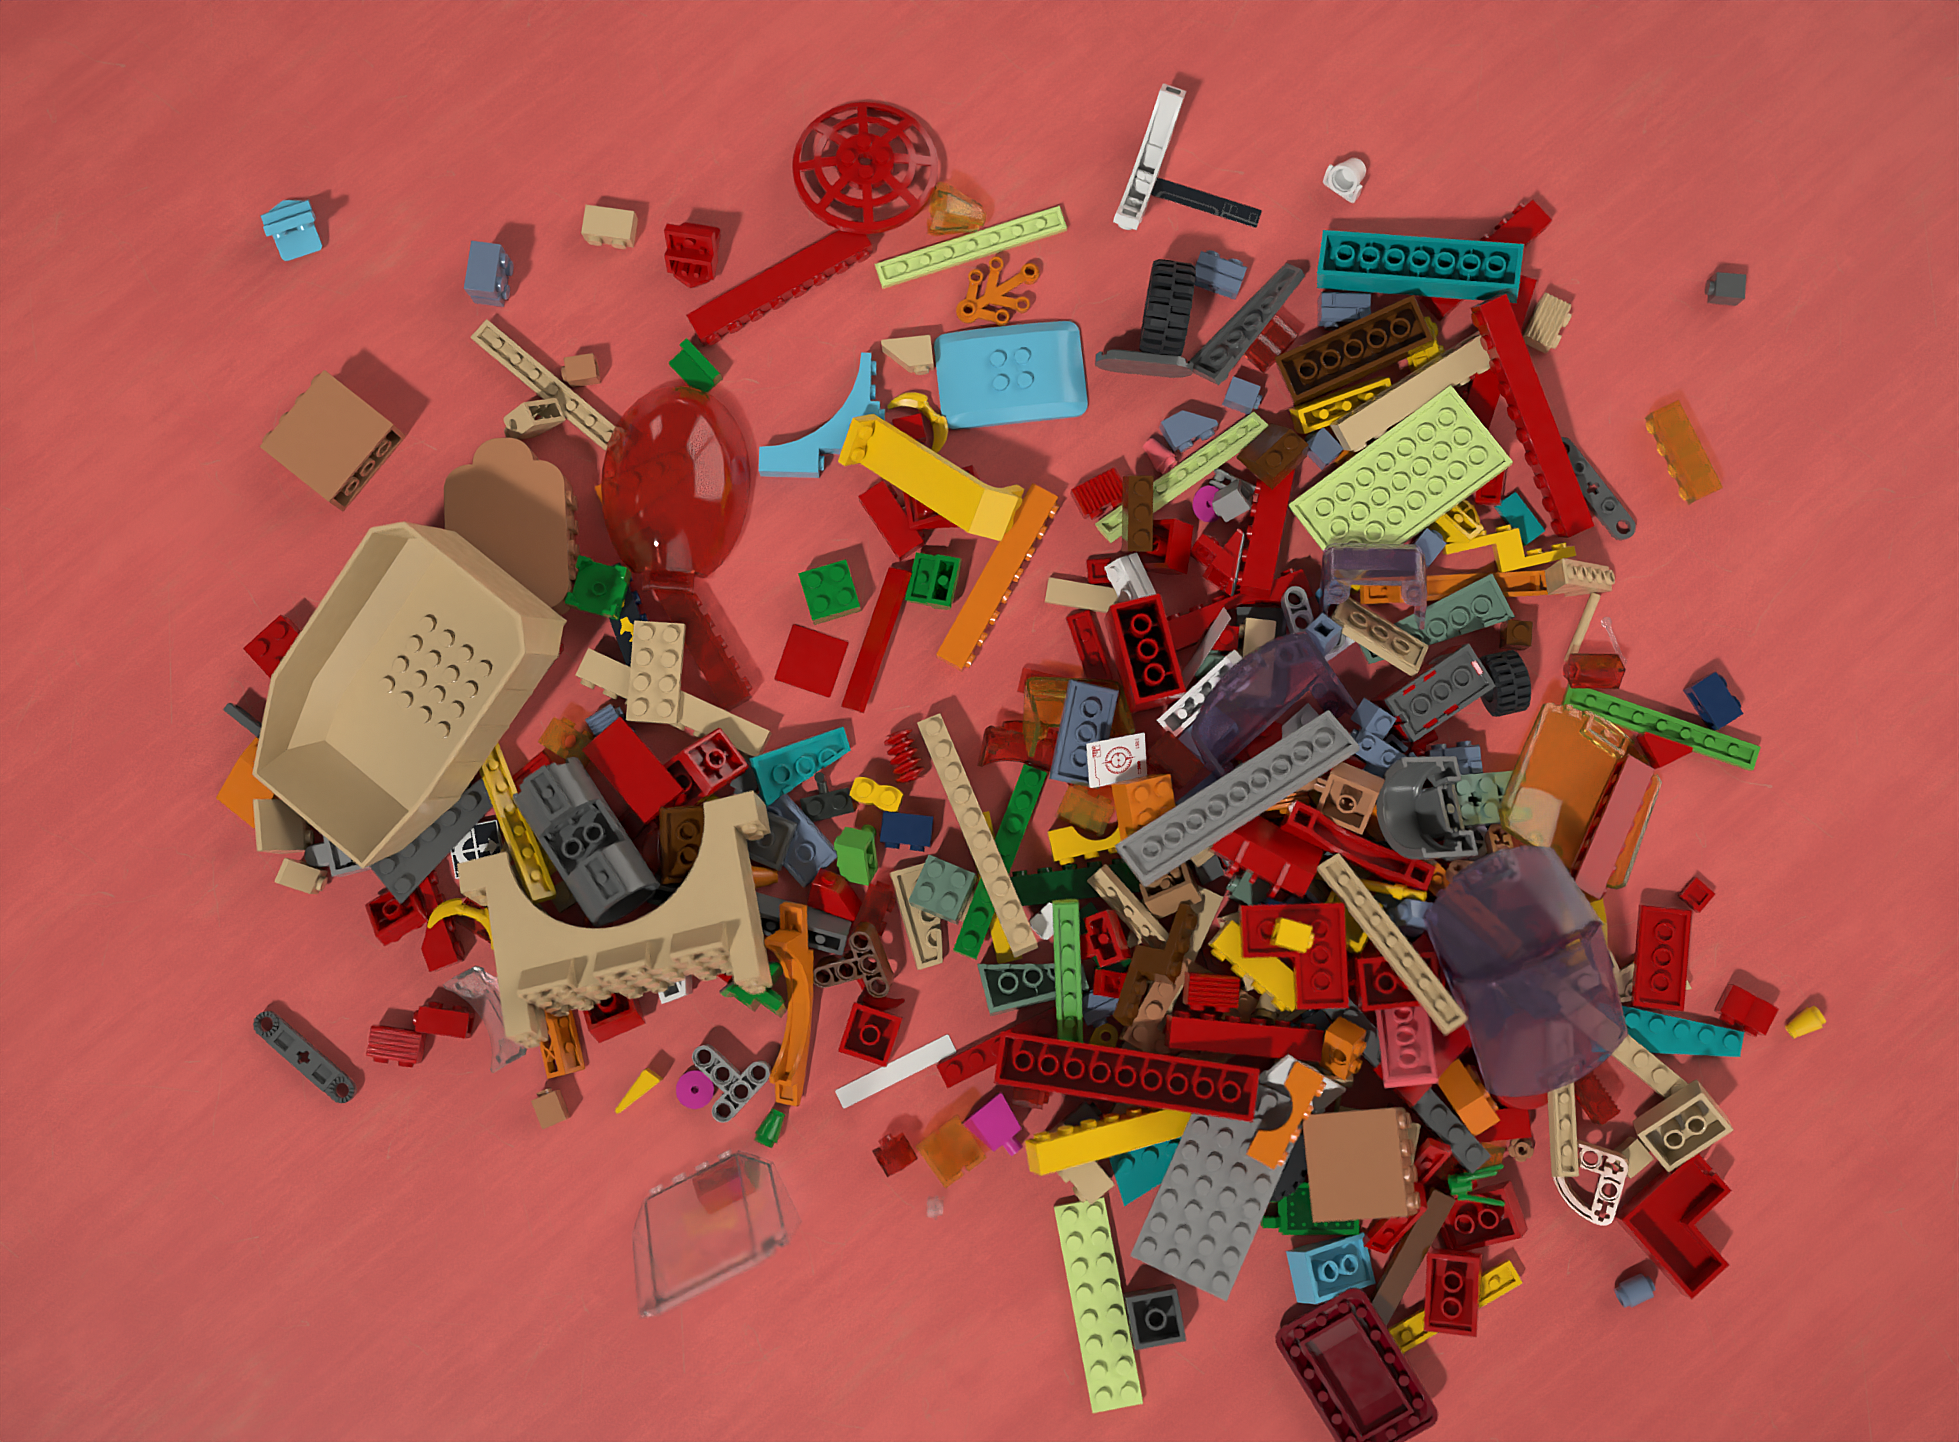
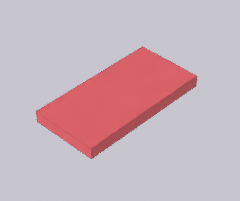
(1406, 1047)

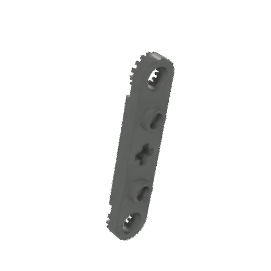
(1604, 503)
(319, 1068)

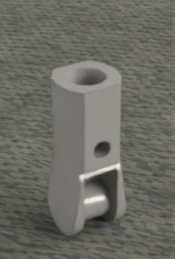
(1219, 477)

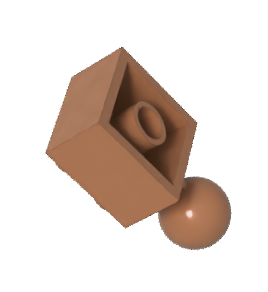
(1347, 795)

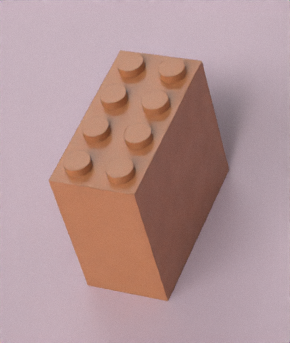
(332, 440)
(1360, 1165)

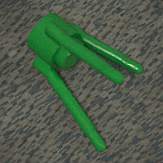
(1461, 1183)

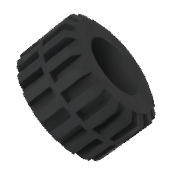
(1511, 681)

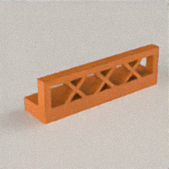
(563, 1047)

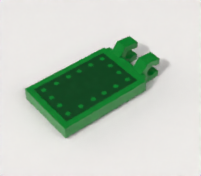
(1296, 1217)

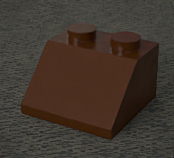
(1274, 454)

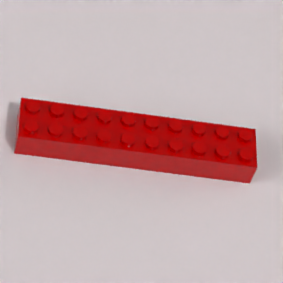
(1127, 1076)

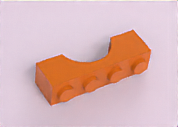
(1270, 1145)

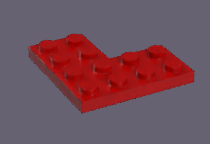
(1319, 971)

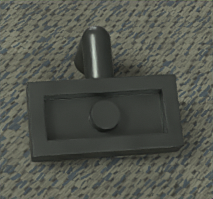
(827, 803)

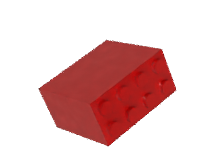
(1144, 653)

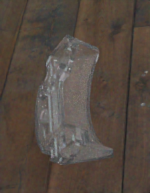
(483, 994)

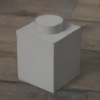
(1232, 500)

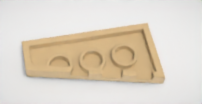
(921, 927)

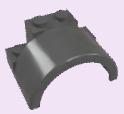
(1418, 818)

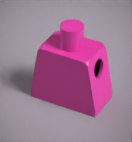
(995, 1125)

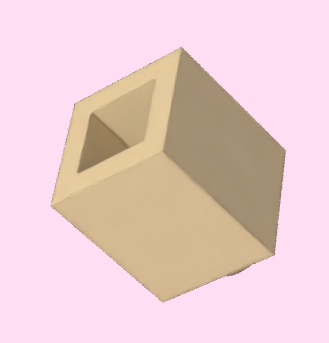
(1636, 1153)

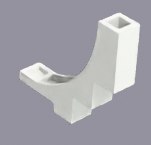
(1150, 158)

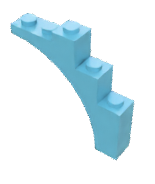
(803, 456)

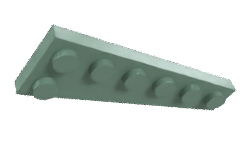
(1457, 614)

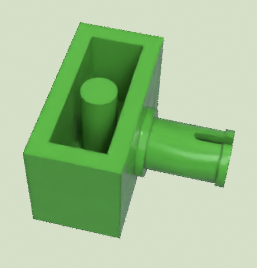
(857, 854)

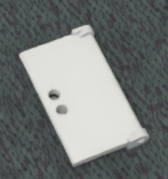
(1278, 1073)

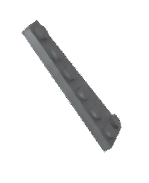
(409, 867)

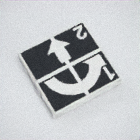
(478, 843)

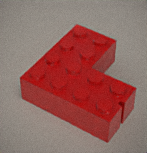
(1664, 1221)

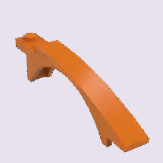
(1440, 586)
(792, 950)

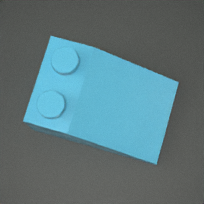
(1329, 1268)

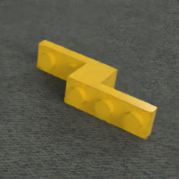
(1509, 549)

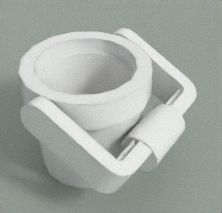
(1346, 178)

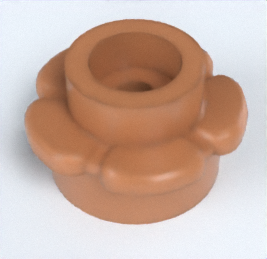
(1514, 1146)

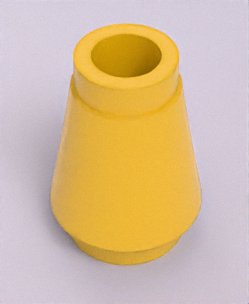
(1805, 1022)

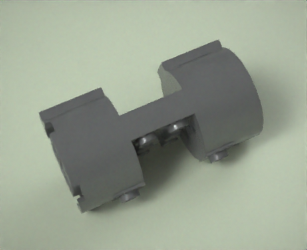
(585, 841)

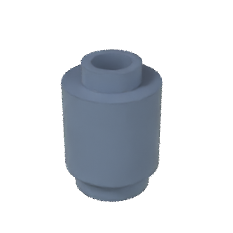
(1635, 1290)

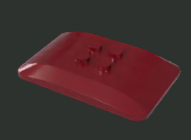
(1356, 1372)

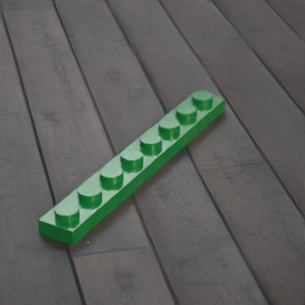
(1007, 842)

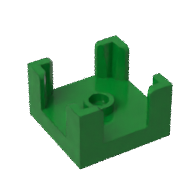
(599, 588)

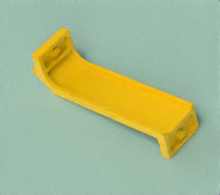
(930, 478)

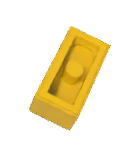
(642, 1085)

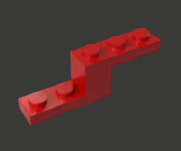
(1391, 1229)

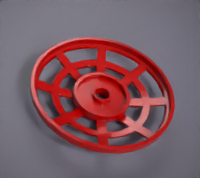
(865, 176)

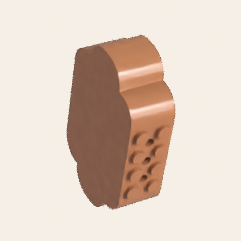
(518, 517)

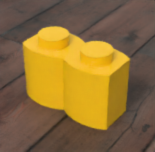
(870, 793)

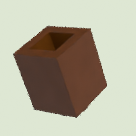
(1515, 635)

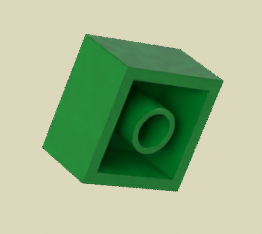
(829, 592)

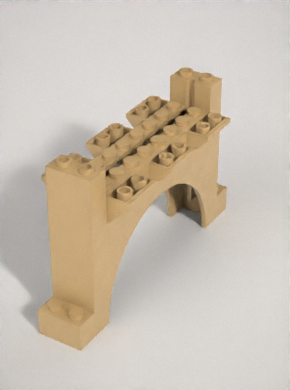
(700, 931)

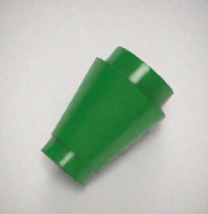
(770, 1128)

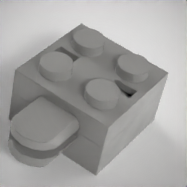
(328, 854)

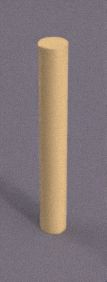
(1583, 625)

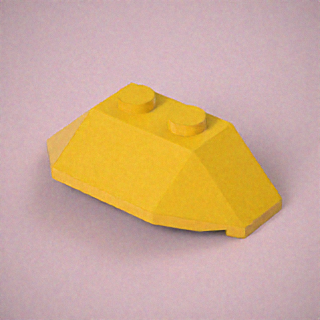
(1458, 524)

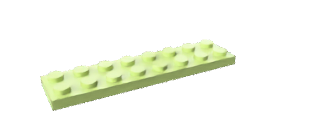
(1098, 1305)

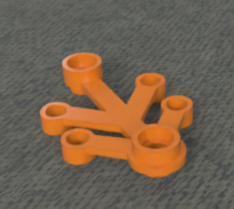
(994, 294)

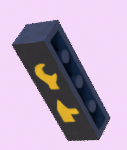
(624, 626)

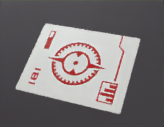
(1116, 760)

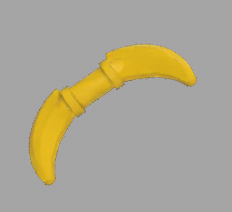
(919, 401)
(456, 906)

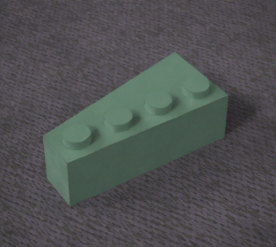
(1019, 985)

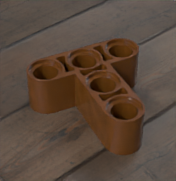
(858, 960)

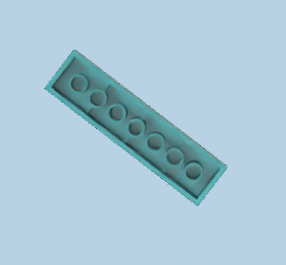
(1419, 265)

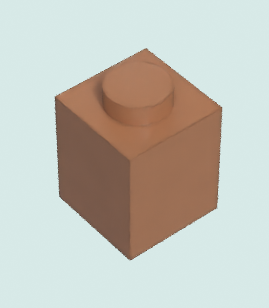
(581, 370)
(550, 1107)

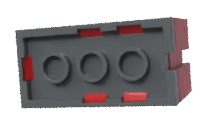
(1435, 693)

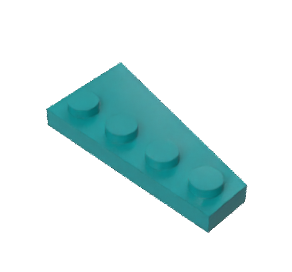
(790, 765)

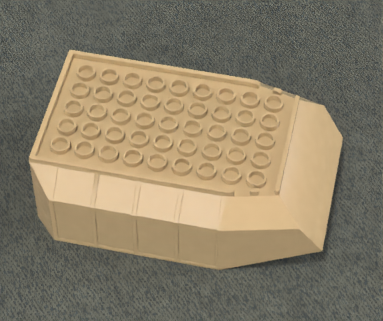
(401, 687)

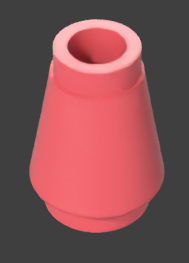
(1160, 456)

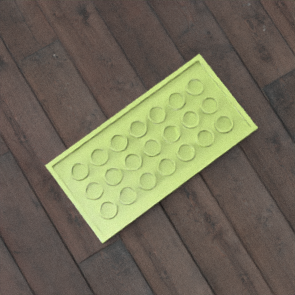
(1404, 477)

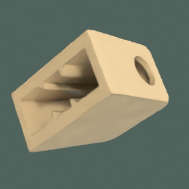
(522, 423)

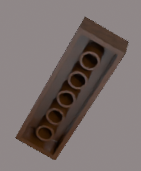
(1354, 351)

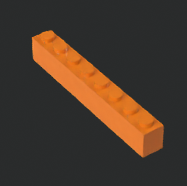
(997, 578)

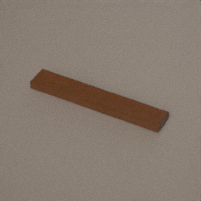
(1410, 1254)

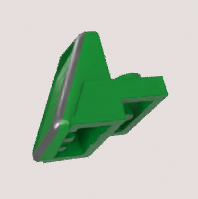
(769, 998)

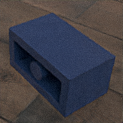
(1713, 701)
(906, 830)

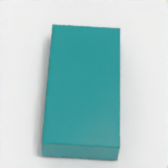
(1517, 514)

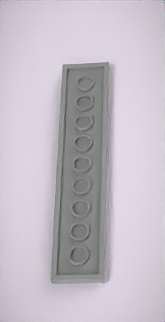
(1236, 798)

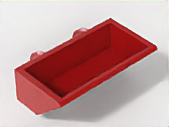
(1271, 856)

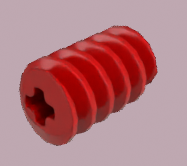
(904, 756)

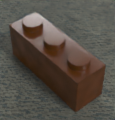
(1137, 513)

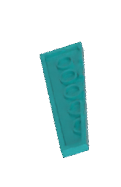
(1680, 1036)

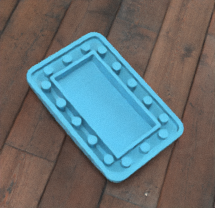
(1010, 374)

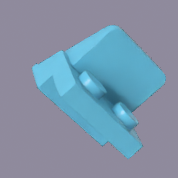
(292, 228)

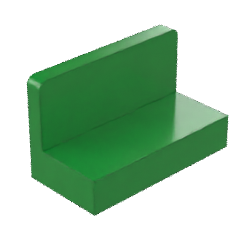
(695, 368)

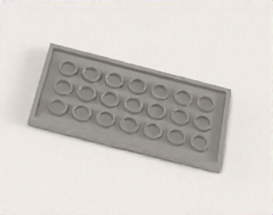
(1213, 1198)

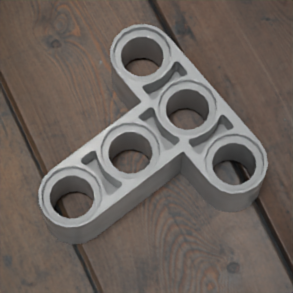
(1301, 610)
(729, 1086)

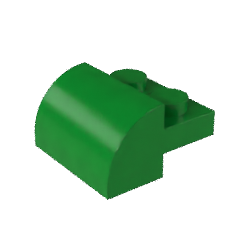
(933, 580)

